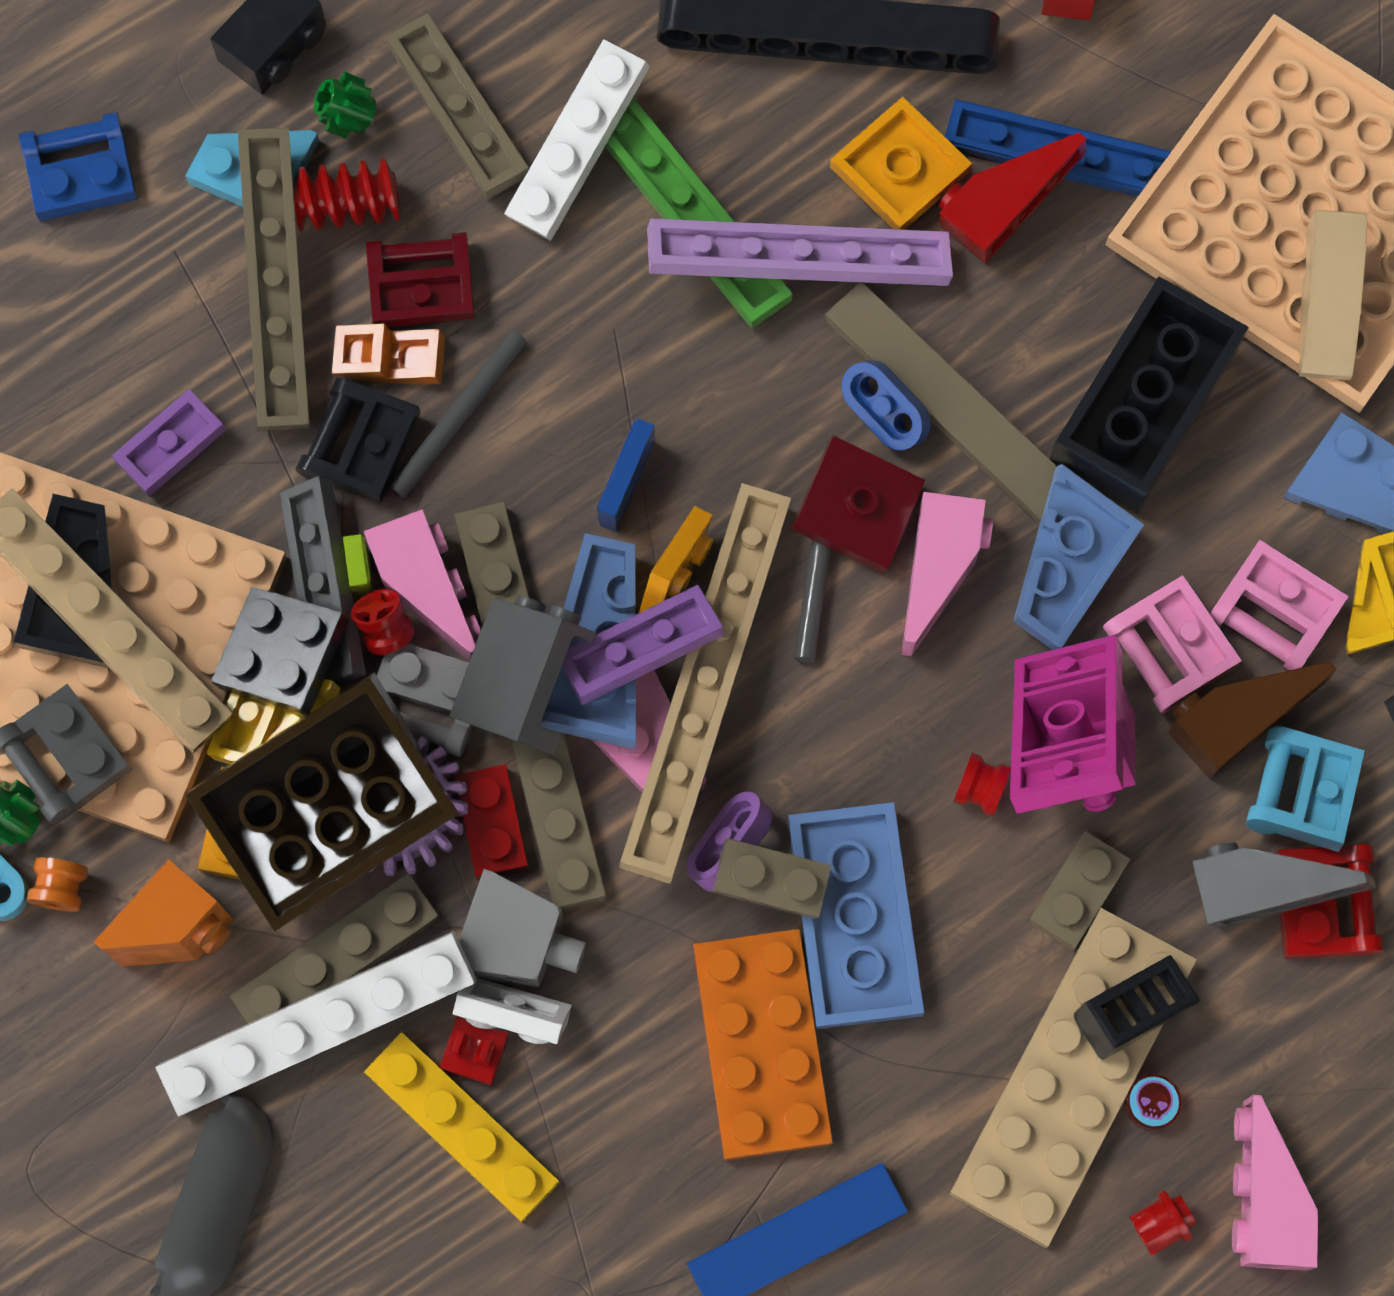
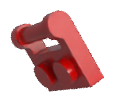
(1315, 928)

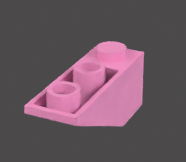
(411, 565)
(1276, 1209)

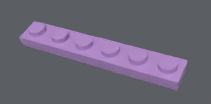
(799, 252)

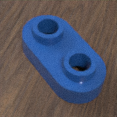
(886, 408)

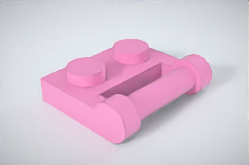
(1286, 593)
(1187, 636)

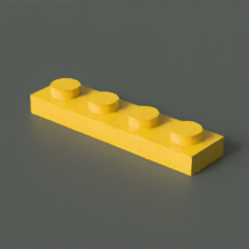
(462, 1127)

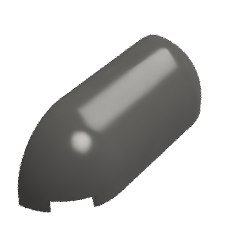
(216, 1200)

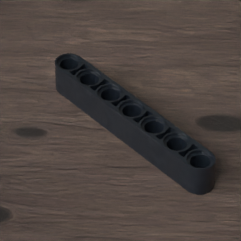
(837, 32)

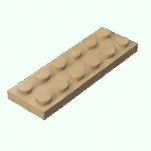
(1061, 1091)

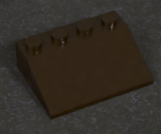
(322, 802)

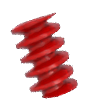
(345, 195)

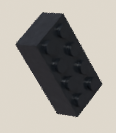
(1148, 394)

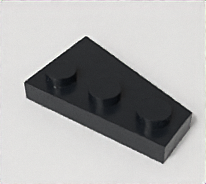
(39, 626)

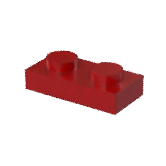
(492, 822)

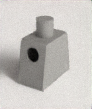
(515, 934)

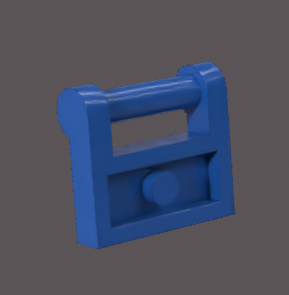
(80, 181)

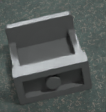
(517, 670)

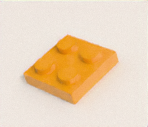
(900, 165)

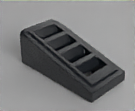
(1105, 1022)

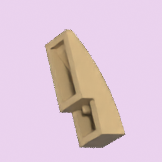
(1332, 294)

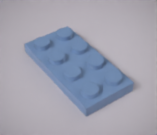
(863, 940)

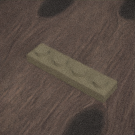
(457, 106)
(340, 950)

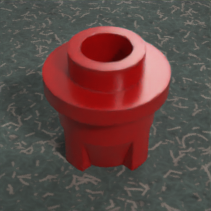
(1163, 1222)

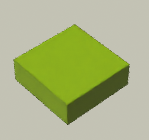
(358, 565)

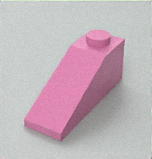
(945, 552)

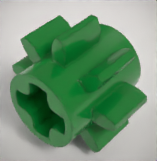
(344, 105)
(18, 813)

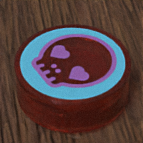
(1153, 1102)

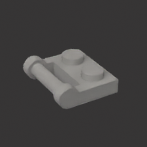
(431, 682)

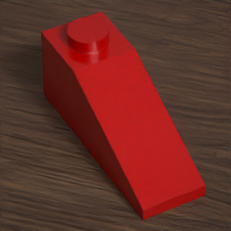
(1003, 197)

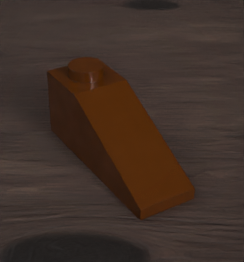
(1238, 714)

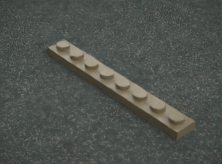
(545, 777)

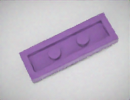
(641, 644)

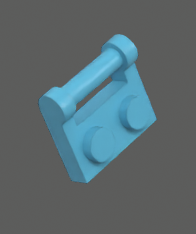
(1323, 792)

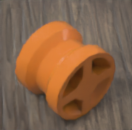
(57, 884)

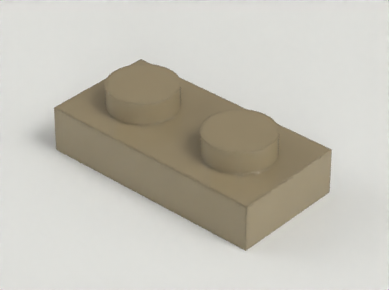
(771, 878)
(1079, 890)

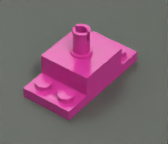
(1071, 728)

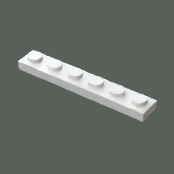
(316, 1023)

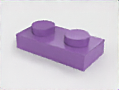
(169, 443)

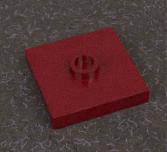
(858, 504)

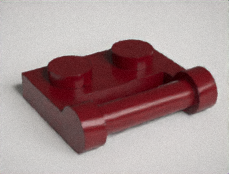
(420, 294)

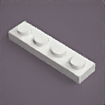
(577, 140)

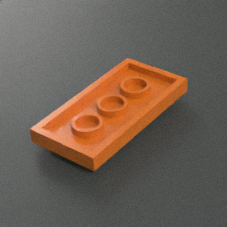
(762, 1045)

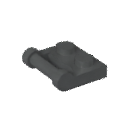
(74, 742)

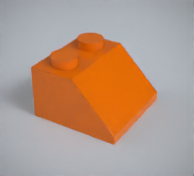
(166, 923)

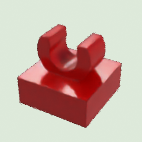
(474, 1052)

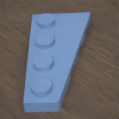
(604, 596)

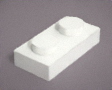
(500, 1006)

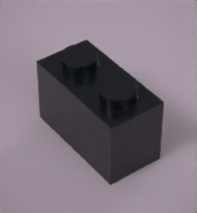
(266, 38)

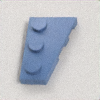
(1072, 557)

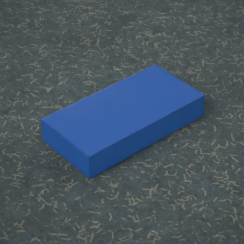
(626, 474)

